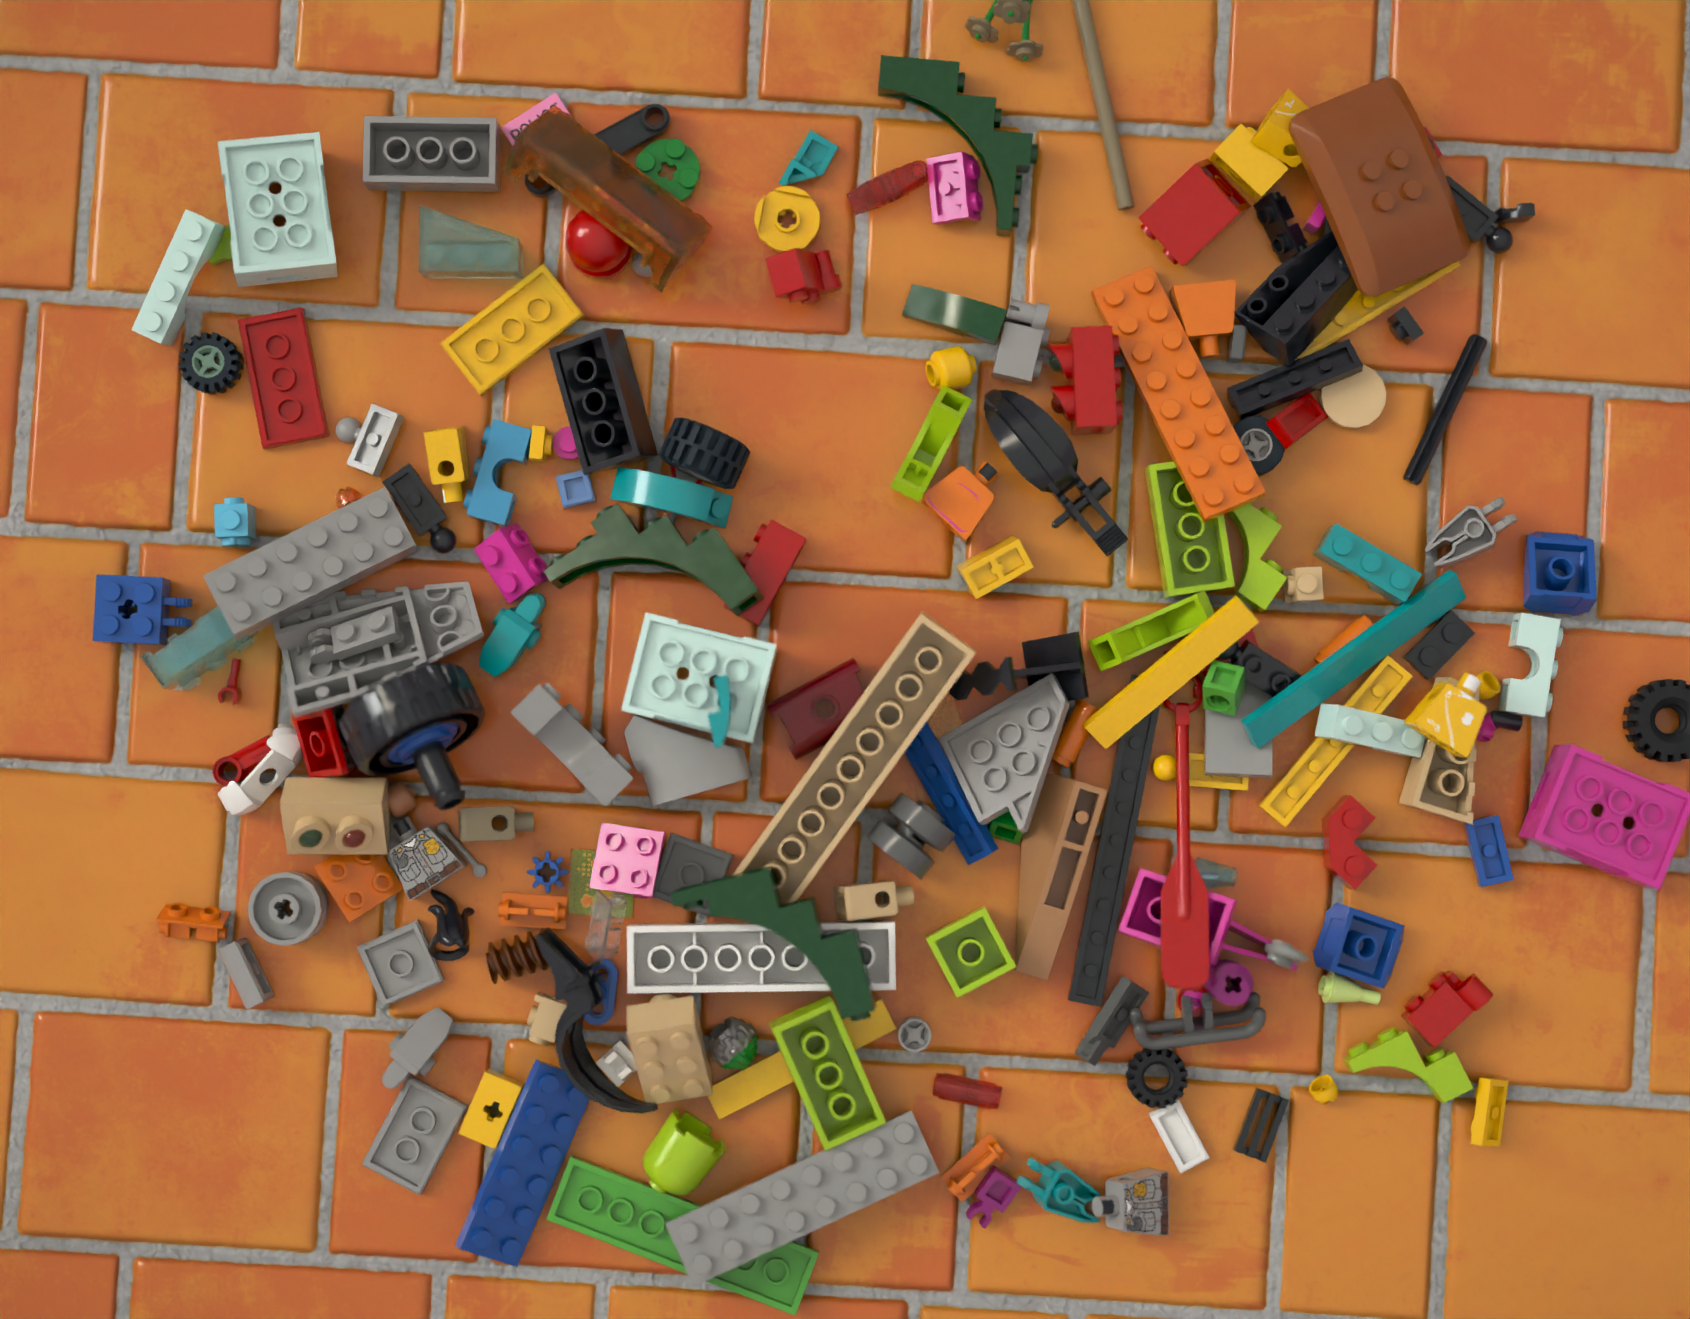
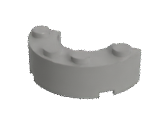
(572, 743)

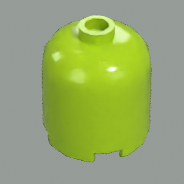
(681, 1154)

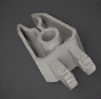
(1469, 533)
(416, 1048)

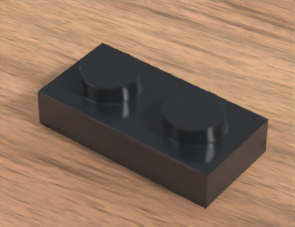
(1438, 645)

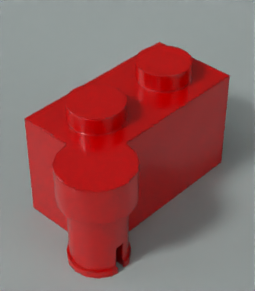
(803, 275)

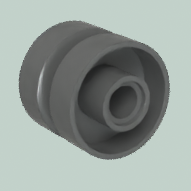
(916, 827)

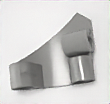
(679, 762)

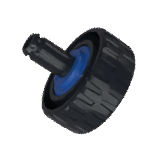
(414, 725)

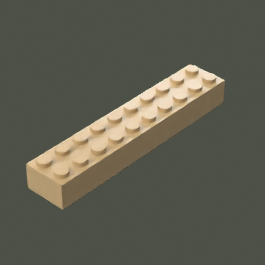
(859, 755)

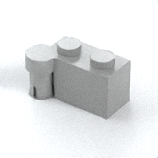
(1020, 342)

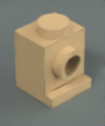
(1303, 585)
(545, 1018)

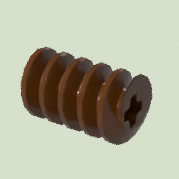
(514, 958)

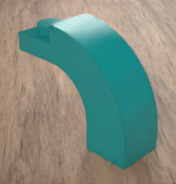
(671, 496)

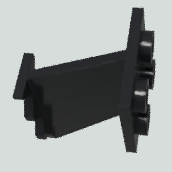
(1043, 656)

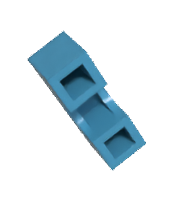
(503, 445)

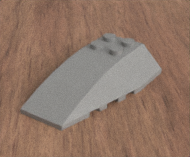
(431, 627)

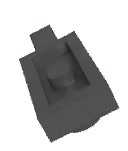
(1111, 1020)

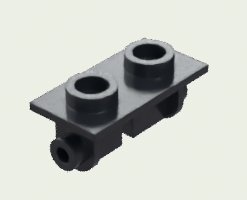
(1272, 214)

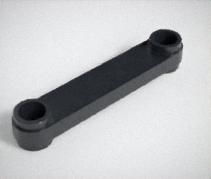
(621, 137)

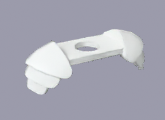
(251, 793)

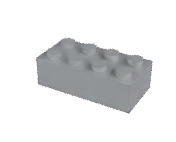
(431, 153)

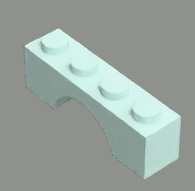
(166, 300)

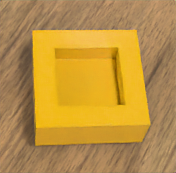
(540, 444)

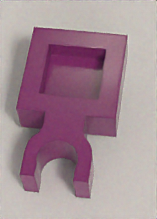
(994, 1192)

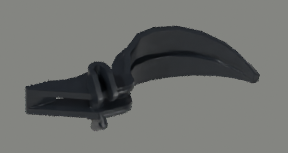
(1048, 461)
(582, 992)

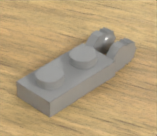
(354, 636)

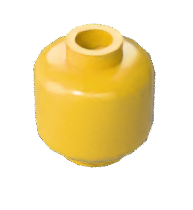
(950, 368)

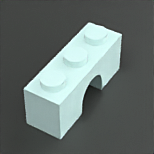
(1539, 639)
(1368, 730)

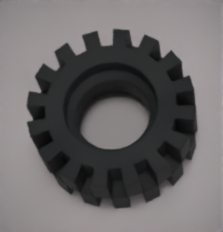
(1162, 1096)

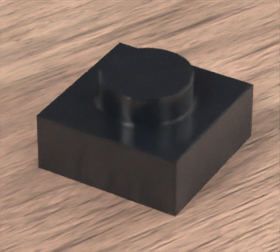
(1404, 326)

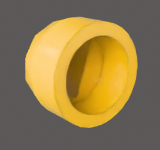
(1490, 685)
(1323, 1089)

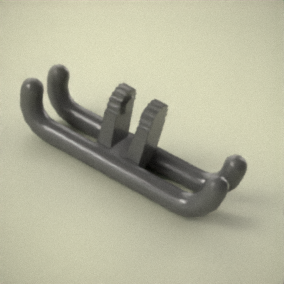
(1199, 1029)

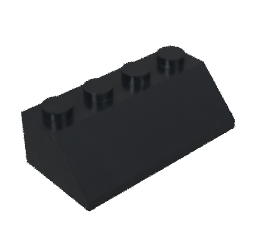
(603, 401)

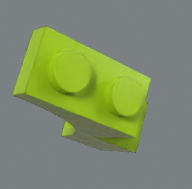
(1259, 579)
(1151, 631)
(1395, 1048)

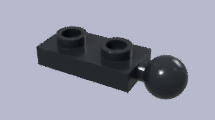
(1479, 220)
(420, 508)
(1261, 667)

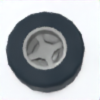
(1261, 441)

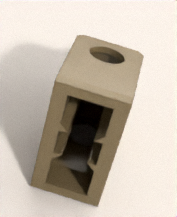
(476, 823)

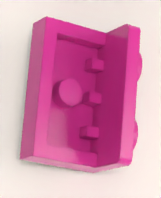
(512, 562)

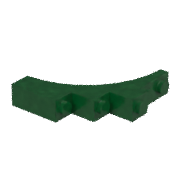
(1002, 153)
(660, 545)

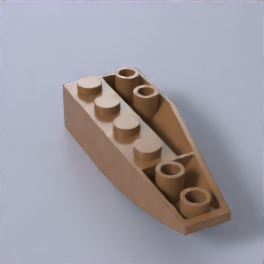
(1052, 868)

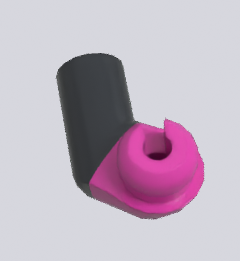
(1495, 720)

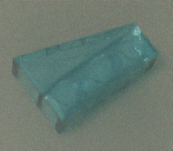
(464, 249)
(195, 652)

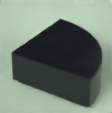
(1520, 214)

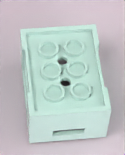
(259, 248)
(669, 645)

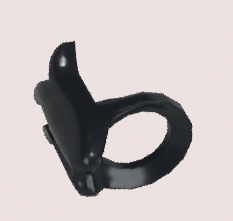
(451, 928)

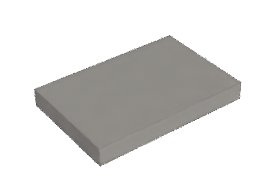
(1228, 745)
(415, 1135)

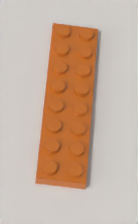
(1178, 394)

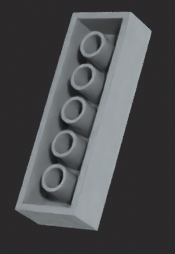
(310, 563)

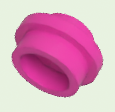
(564, 444)

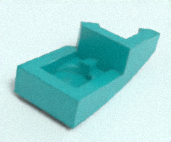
(810, 160)

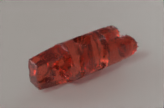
(888, 187)

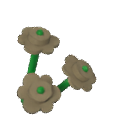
(1010, 11)

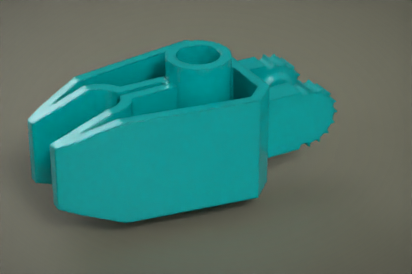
(513, 634)
(1060, 1190)

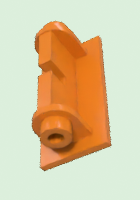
(533, 910)
(178, 919)
(973, 1166)

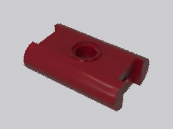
(798, 707)

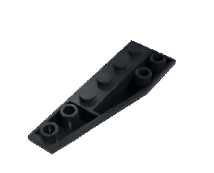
(1298, 300)

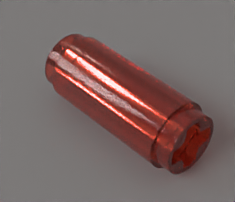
(967, 1091)

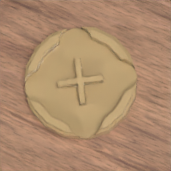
(1354, 400)

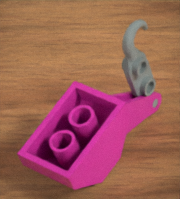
(1143, 923)

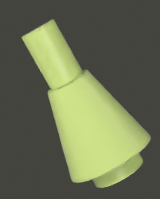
(1339, 989)

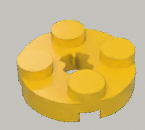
(777, 204)

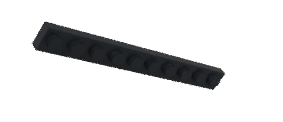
(1112, 861)

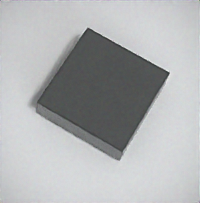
(1236, 344)

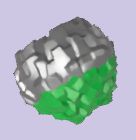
(733, 1044)

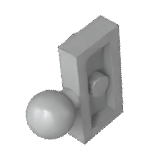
(371, 440)

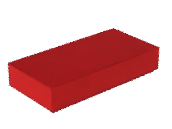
(1296, 420)

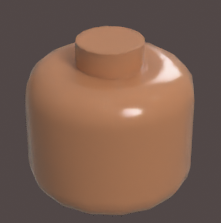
(400, 799)

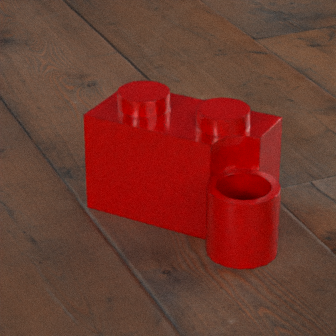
(1445, 1005)

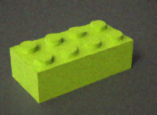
(1189, 551)
(827, 1072)

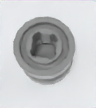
(913, 1038)

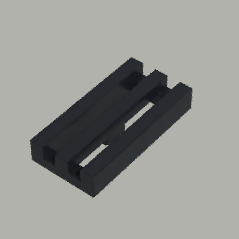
(1273, 1128)

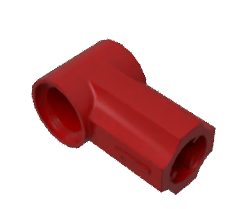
(244, 759)

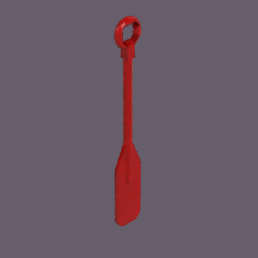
(1184, 892)

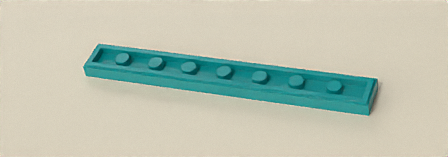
(1353, 659)

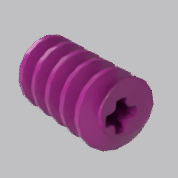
(1240, 978)

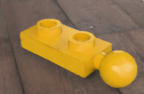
(1165, 769)

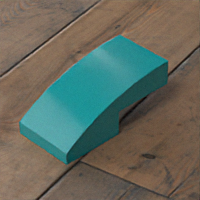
(720, 720)

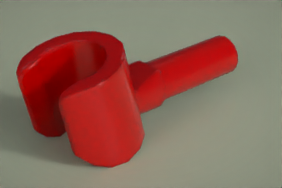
(232, 683)

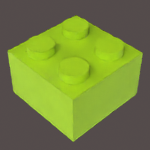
(970, 951)

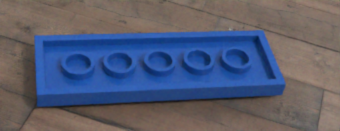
(524, 1166)

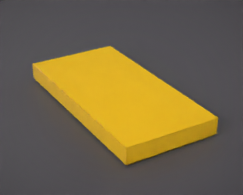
(512, 329)

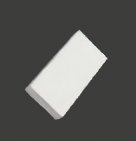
(1179, 1136)

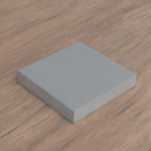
(400, 963)

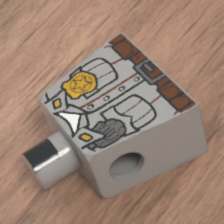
(422, 858)
(1136, 1202)

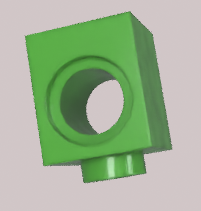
(1223, 688)

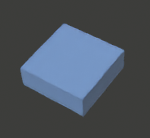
(575, 489)

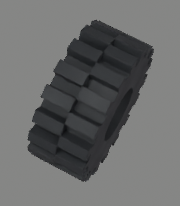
(1642, 726)

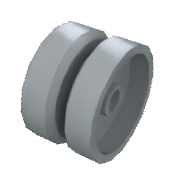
(269, 913)

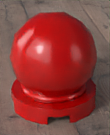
(595, 248)

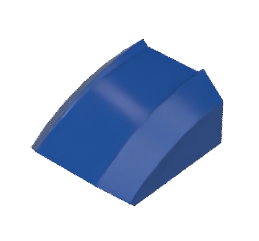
(1559, 573)
(1358, 945)

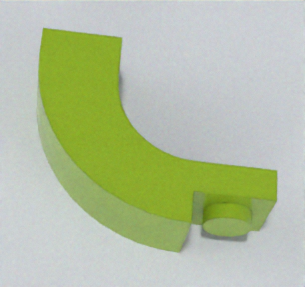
(931, 443)

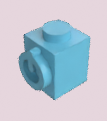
(235, 522)

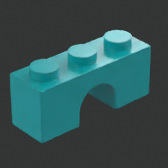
(1377, 568)

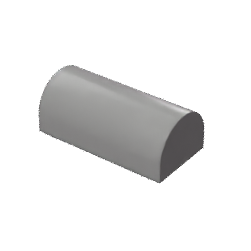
(246, 973)

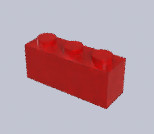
(770, 565)

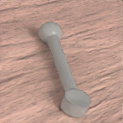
(479, 869)

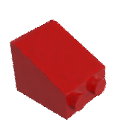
(1193, 212)

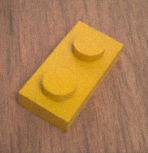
(1489, 1111)

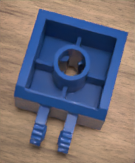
(150, 623)

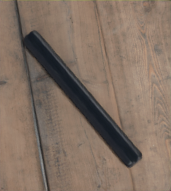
(1445, 409)

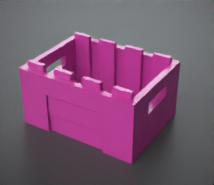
(1564, 822)

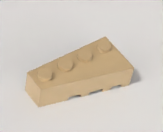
(1440, 780)

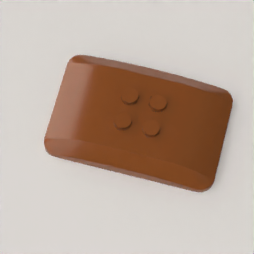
(1380, 186)

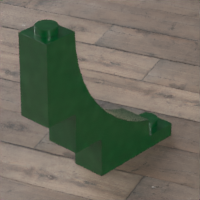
(756, 899)

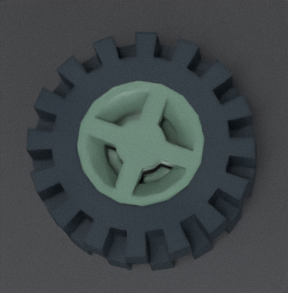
(200, 357)

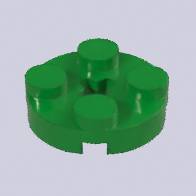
(674, 154)

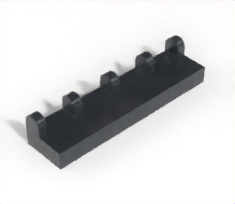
(1294, 380)

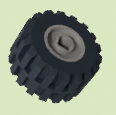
(704, 453)

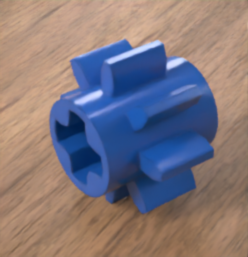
(541, 879)

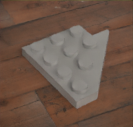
(1008, 751)

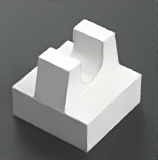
(618, 1063)

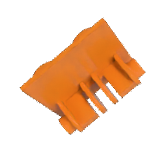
(357, 882)

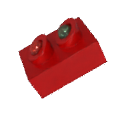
(1093, 380)

